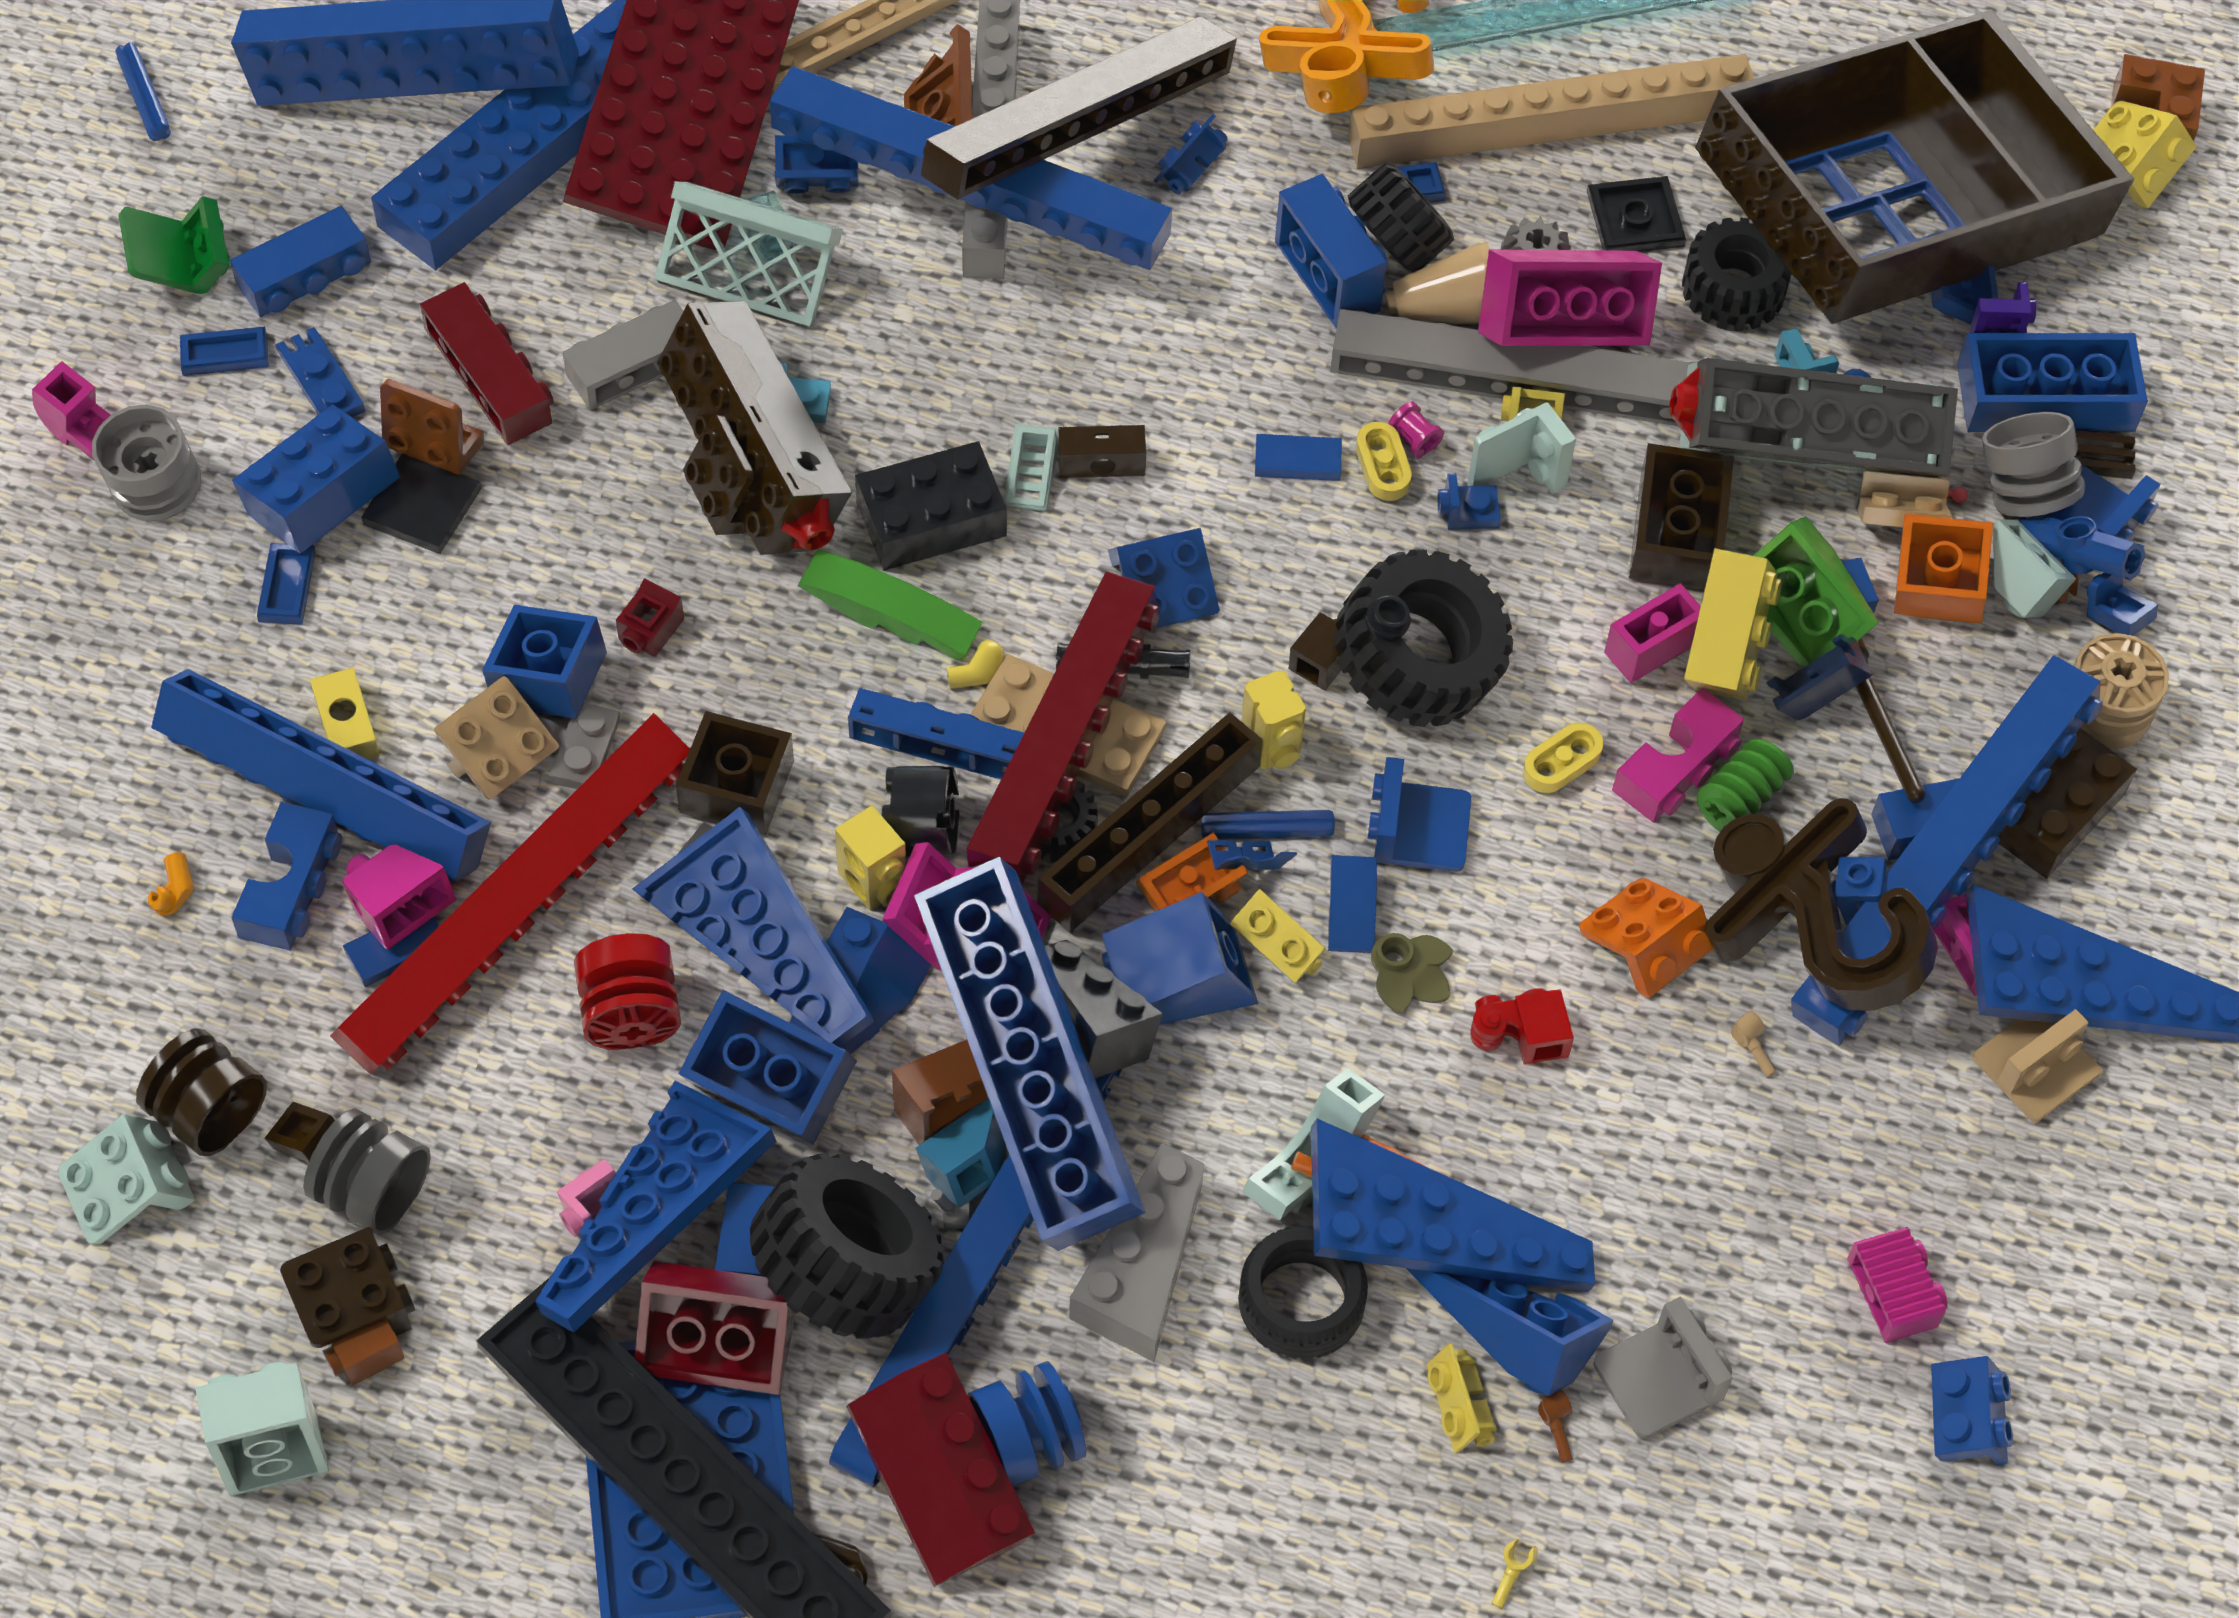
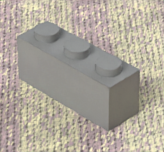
(622, 356)

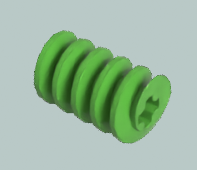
(1744, 783)

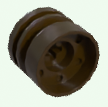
(201, 1091)

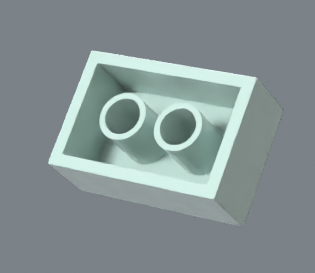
(261, 1428)

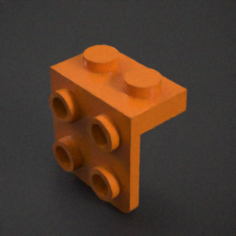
(1653, 930)

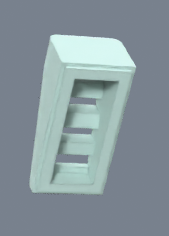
(1037, 437)

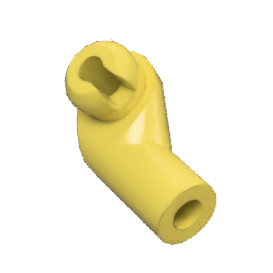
(980, 669)

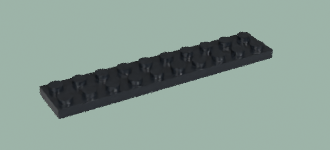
(674, 1469)

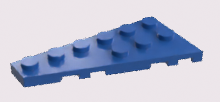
(747, 913)
(2048, 968)
(659, 1189)
(1411, 1217)

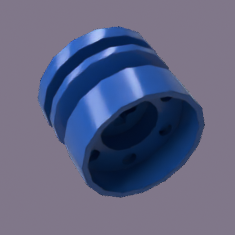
(1036, 1421)

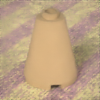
(1445, 290)

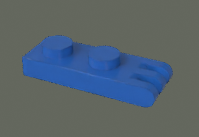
(320, 375)

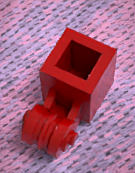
(1534, 1019)

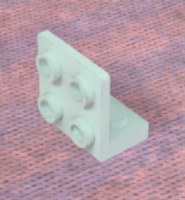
(1530, 438)

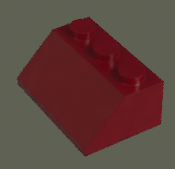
(713, 1328)

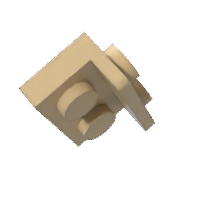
(1891, 495)

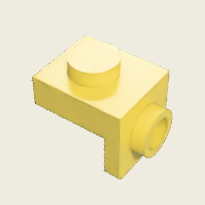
(1527, 398)

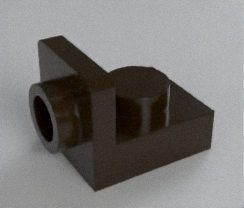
(299, 1131)

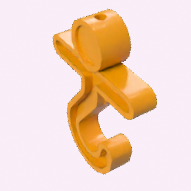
(1341, 59)

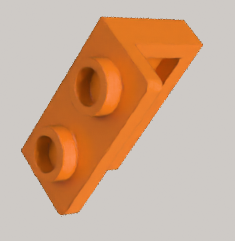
(1188, 875)

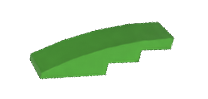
(892, 603)

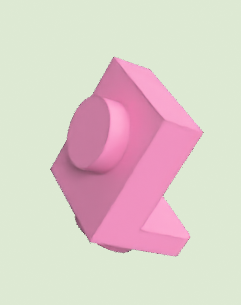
(582, 1196)

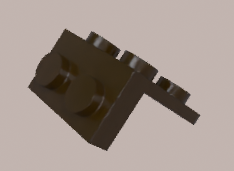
(719, 476)
(346, 1289)

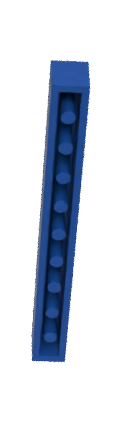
(1039, 195)
(1967, 822)

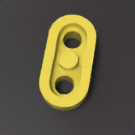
(1385, 463)
(1560, 759)

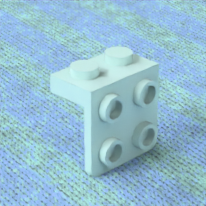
(122, 1175)

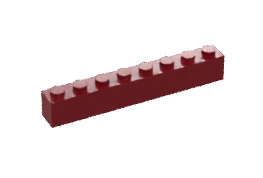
(1065, 725)

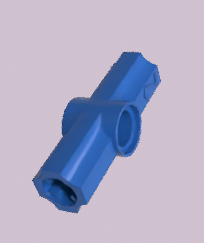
(2085, 548)

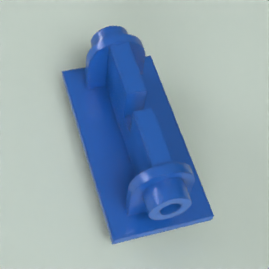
(1200, 143)

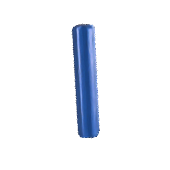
(142, 91)
(1268, 824)

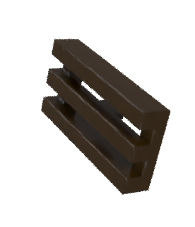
(2110, 447)

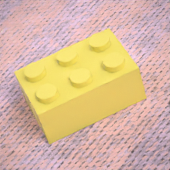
(1733, 625)

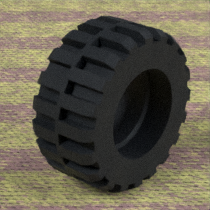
(1458, 606)
(846, 1246)

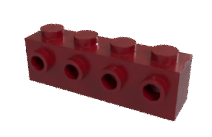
(487, 362)

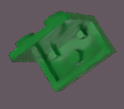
(173, 251)

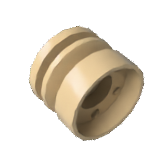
(2131, 687)

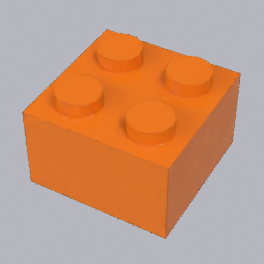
(1943, 568)

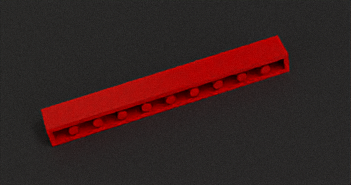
(509, 895)

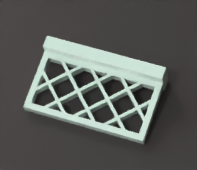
(757, 218)

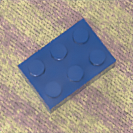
(1330, 248)
(316, 478)
(768, 1067)

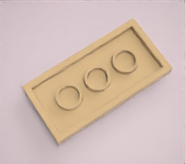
(1117, 753)

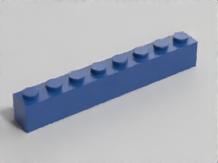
(318, 773)

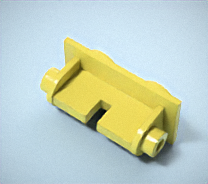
(1278, 937)
(1453, 1379)

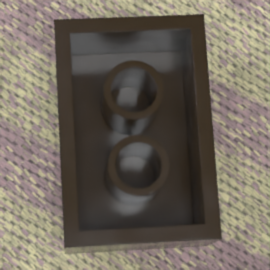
(1680, 515)
(2069, 805)

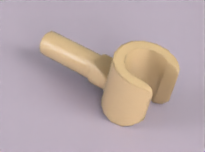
(1746, 1034)

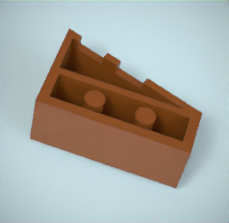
(937, 1090)

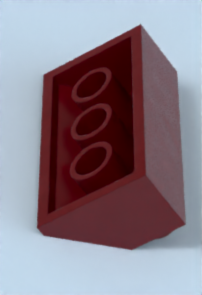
(940, 1469)

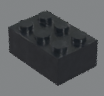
(931, 505)

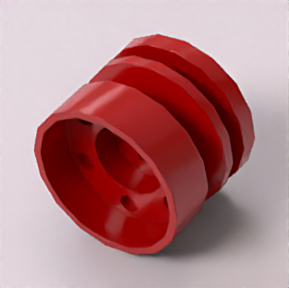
(627, 991)

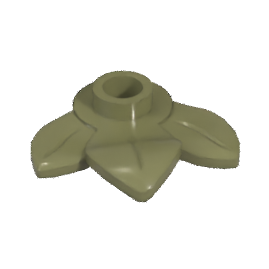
(1415, 975)

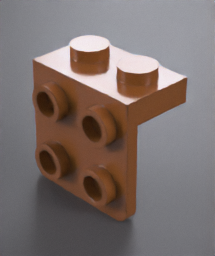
(427, 427)

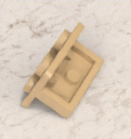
(495, 738)
(2039, 1063)

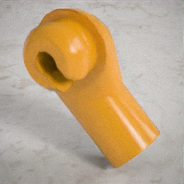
(178, 889)

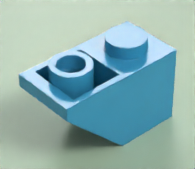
(964, 1154)

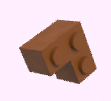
(2162, 87)

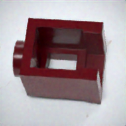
(650, 636)

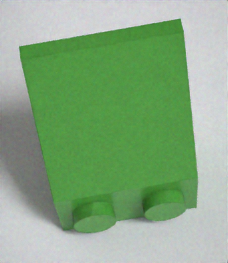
(1815, 595)

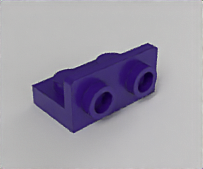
(2005, 315)

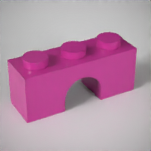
(1658, 781)

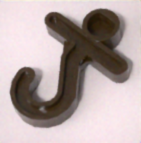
(1795, 878)

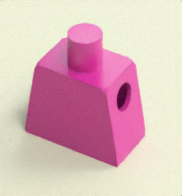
(396, 892)

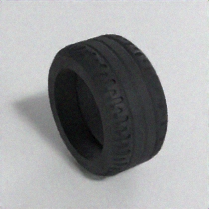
(1289, 1336)

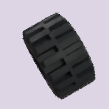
(1400, 217)
(1730, 297)

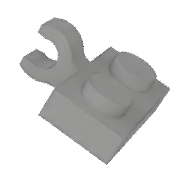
(582, 745)

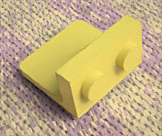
(2148, 145)

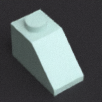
(2026, 571)

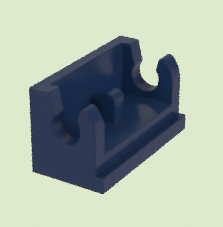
(1821, 680)

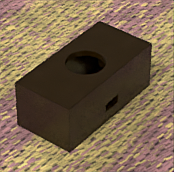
(1080, 449)

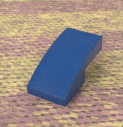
(1352, 903)

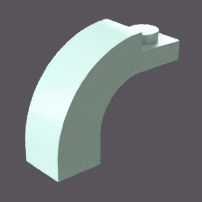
(1343, 1102)

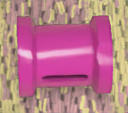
(1416, 429)

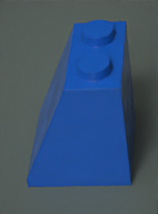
(1182, 960)

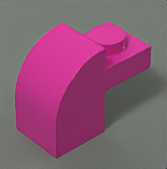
(69, 407)

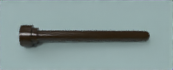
(1889, 737)

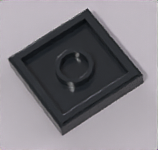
(1636, 215)
(422, 504)

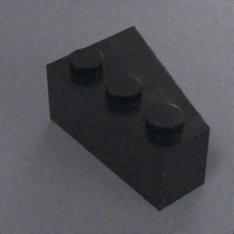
(1110, 1018)

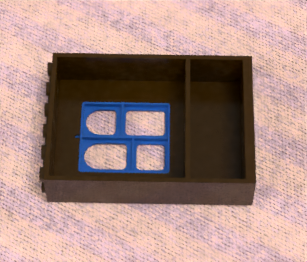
(1964, 122)

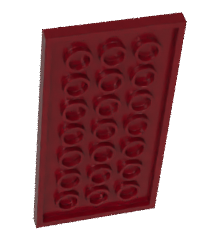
(679, 106)

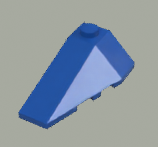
(879, 967)
(1524, 1331)

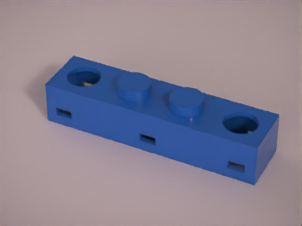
(921, 726)

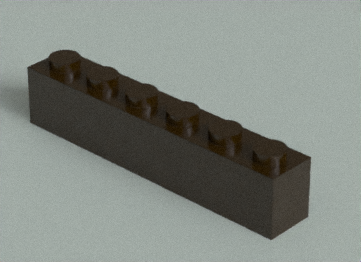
(1149, 822)

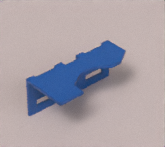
(1247, 856)

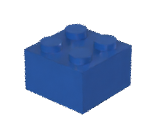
(548, 658)

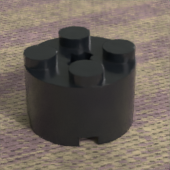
(923, 806)

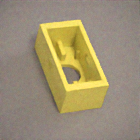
(355, 733)

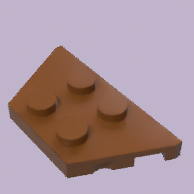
(945, 84)

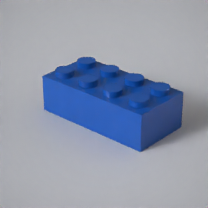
(2074, 374)

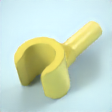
(1512, 1572)

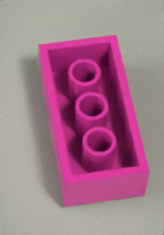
(1569, 298)

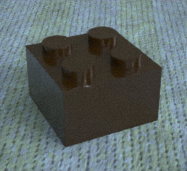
(733, 768)

